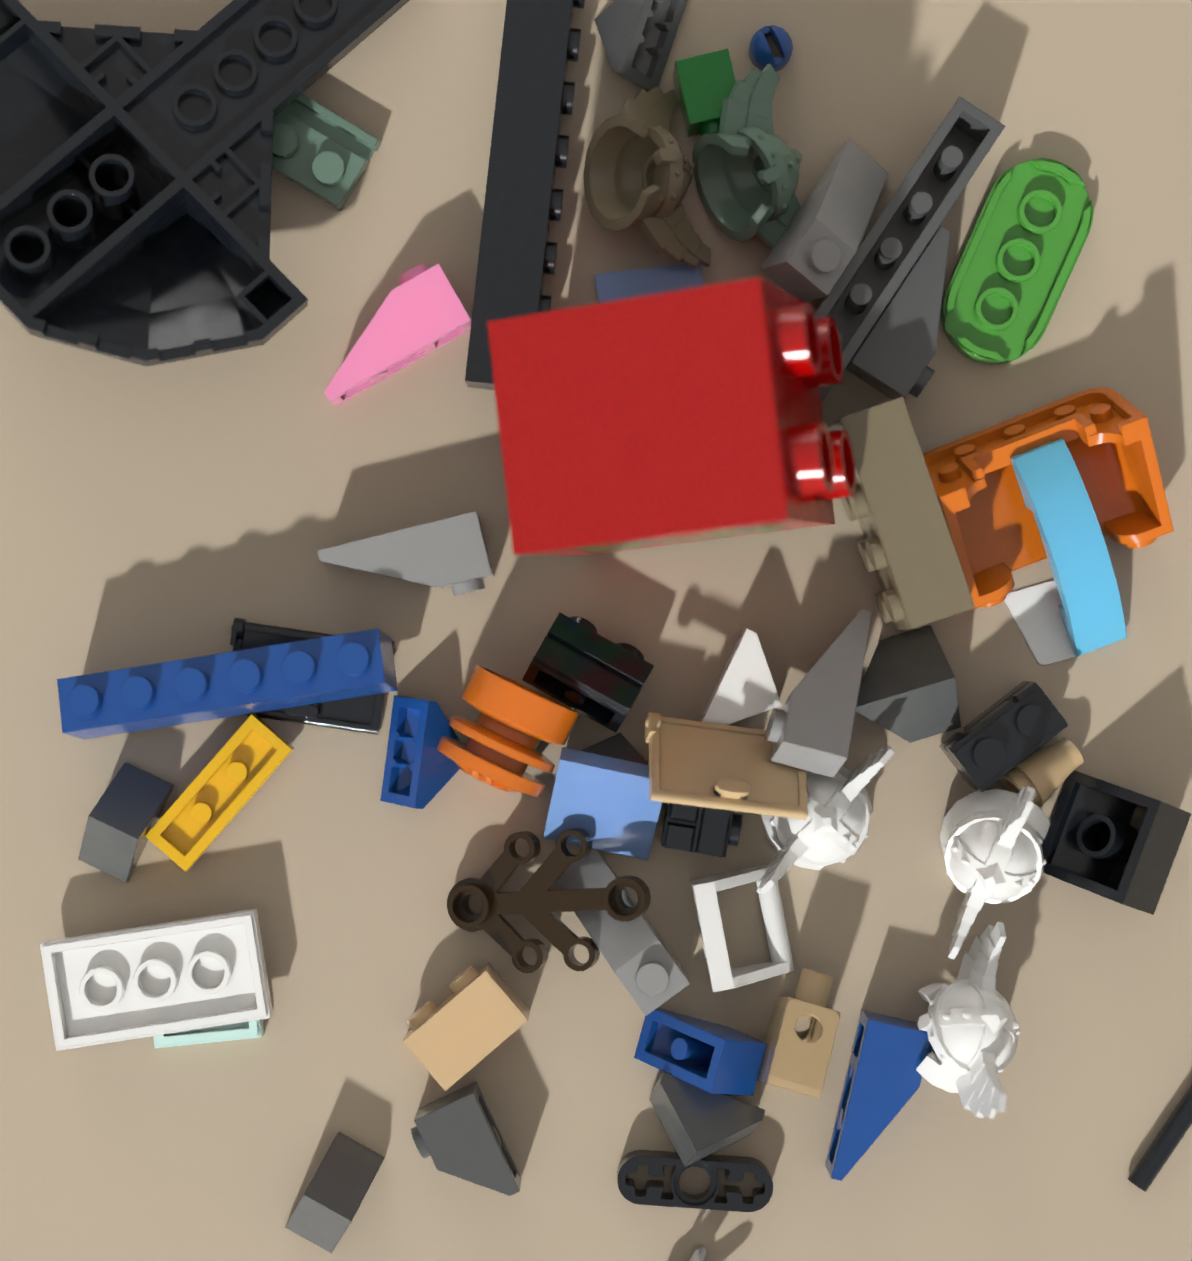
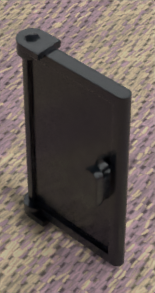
(350, 714)

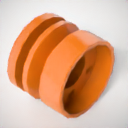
(507, 732)

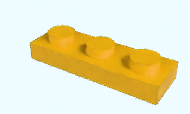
(219, 792)

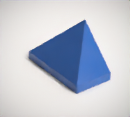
(413, 764)

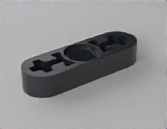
(735, 1171)

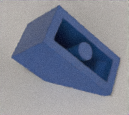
(701, 1052)

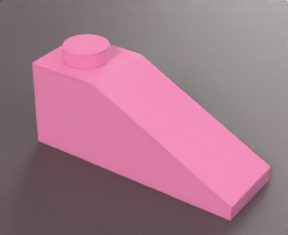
(406, 327)

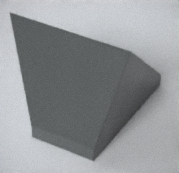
(910, 687)

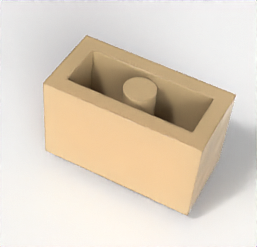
(465, 1024)

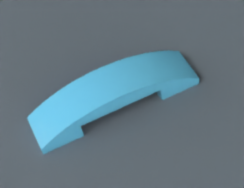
(1072, 545)

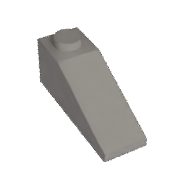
(827, 226)
(432, 554)
(819, 715)
(629, 947)

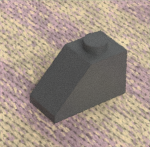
(466, 1140)

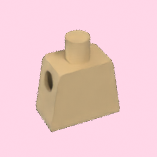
(798, 1062)

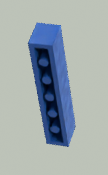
(227, 684)

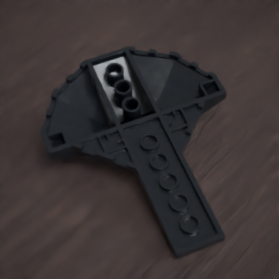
(149, 173)

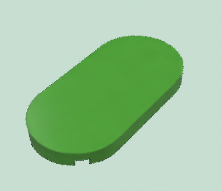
(1016, 261)

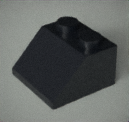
(1113, 841)

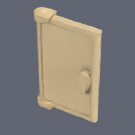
(698, 757)

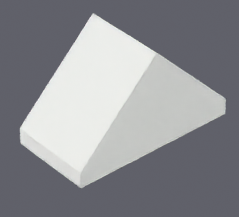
(743, 686)

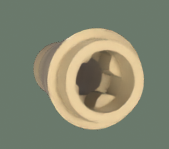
(1044, 770)

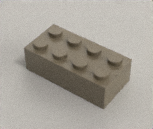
(901, 520)

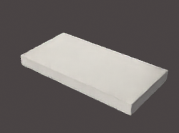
(156, 979)

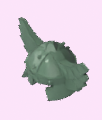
(745, 169)

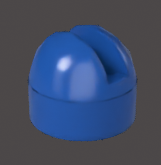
(760, 50)

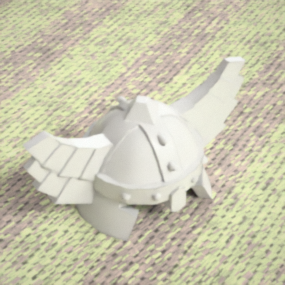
(834, 825)
(992, 851)
(971, 1029)

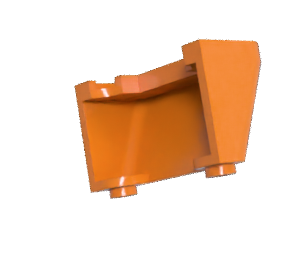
(986, 506)

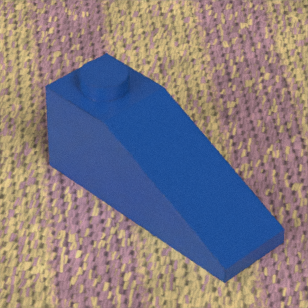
(876, 1085)

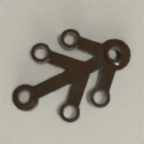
(537, 901)

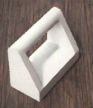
(713, 937)

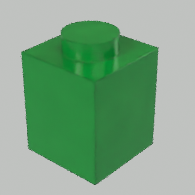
(701, 87)

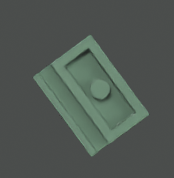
(320, 150)

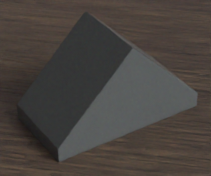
(122, 819)
(700, 1120)
(335, 1192)

